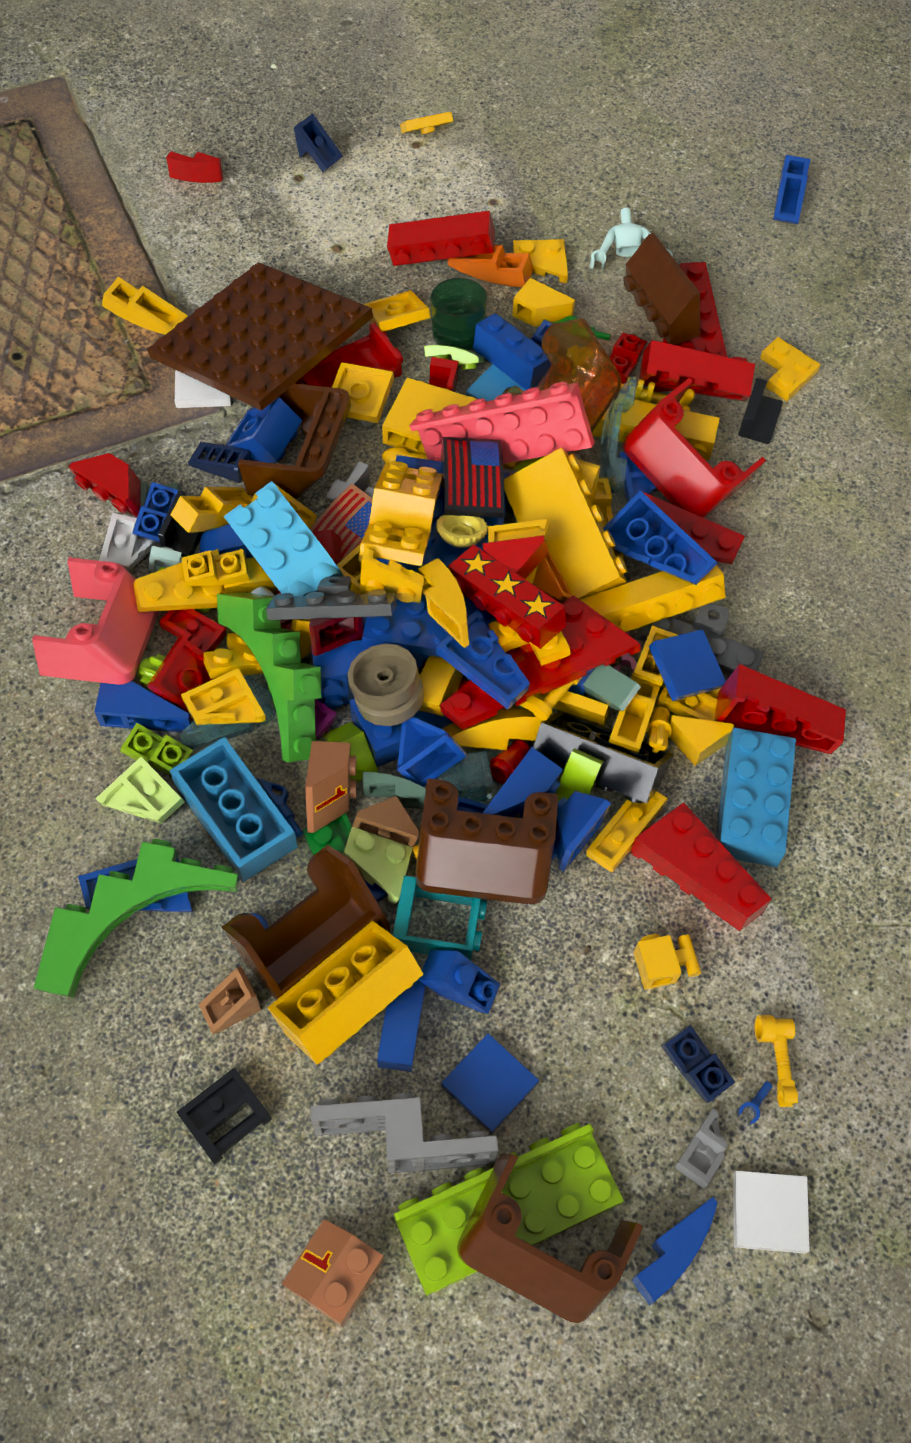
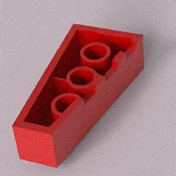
(710, 372)
(775, 708)
(701, 866)

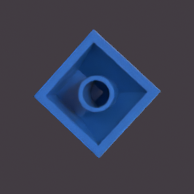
(576, 824)

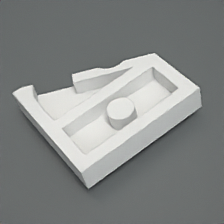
(123, 546)

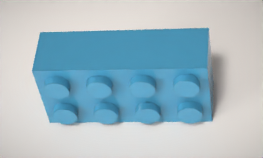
(756, 796)
(234, 809)

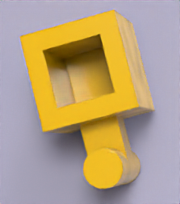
(661, 963)

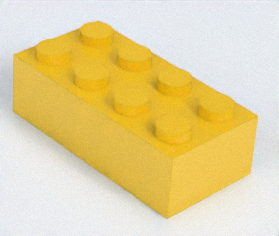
(345, 991)

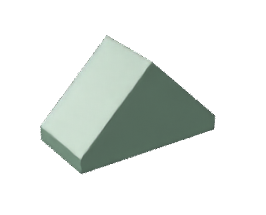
(610, 687)

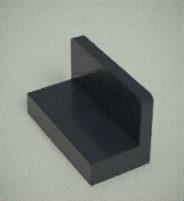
(760, 415)
(175, 536)

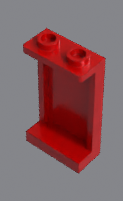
(369, 351)

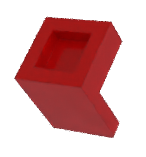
(443, 373)

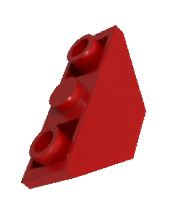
(109, 480)

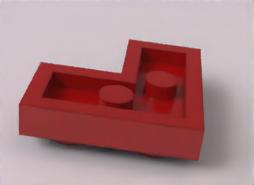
(194, 627)

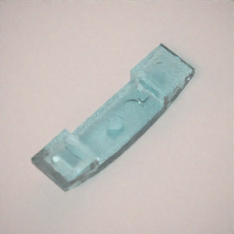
(614, 467)

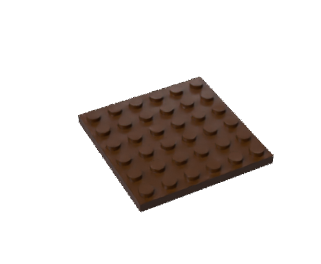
(260, 335)

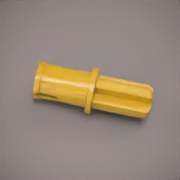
(659, 729)

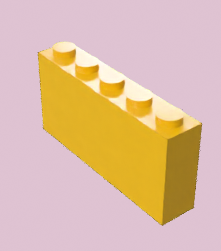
(412, 399)
(574, 535)

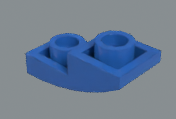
(154, 511)

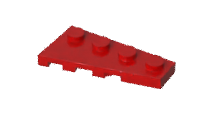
(715, 539)

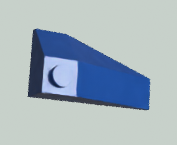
(655, 539)

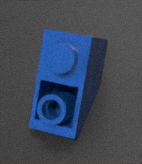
(459, 980)

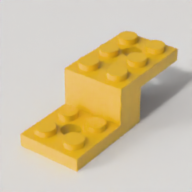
(402, 513)

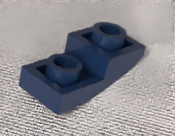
(697, 1065)

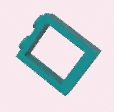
(422, 945)

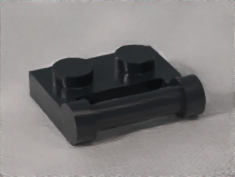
(217, 1106)

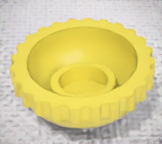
(461, 530)

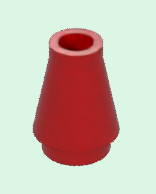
(507, 761)

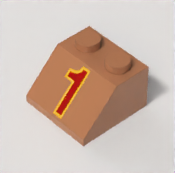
(329, 783)
(334, 1272)

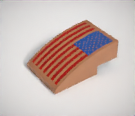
(347, 517)

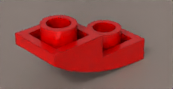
(199, 169)
(627, 354)

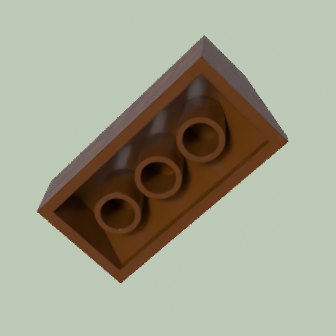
(663, 291)

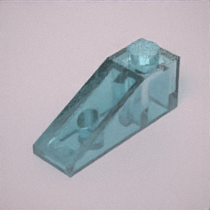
(203, 735)

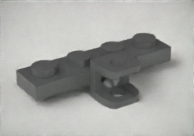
(332, 601)
(726, 651)

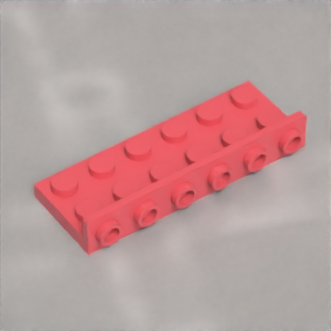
(525, 423)

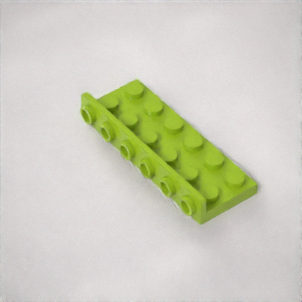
(553, 1184)

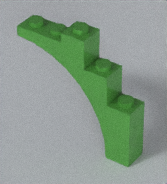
(277, 650)
(77, 935)

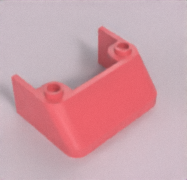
(105, 650)

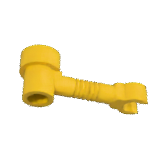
(777, 1032)

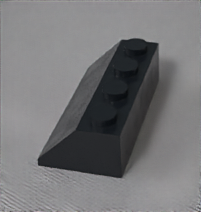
(623, 769)

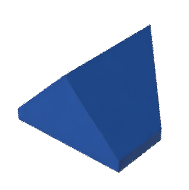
(426, 751)

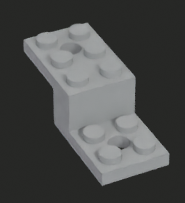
(404, 1133)

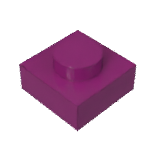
(323, 718)

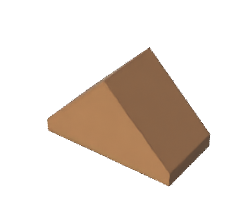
(389, 821)
(230, 1002)

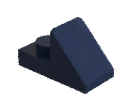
(315, 140)

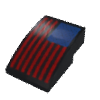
(472, 477)

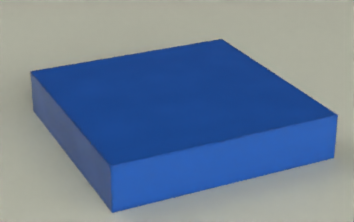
(687, 665)
(489, 1083)

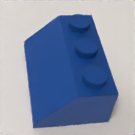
(511, 351)

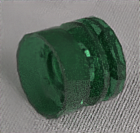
(456, 310)

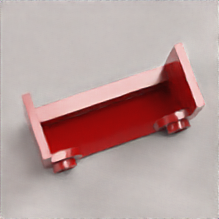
(676, 465)

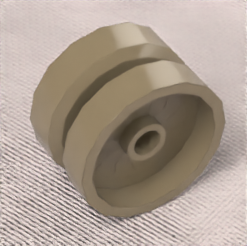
(386, 684)

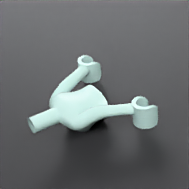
(625, 236)

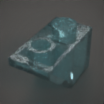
(471, 777)

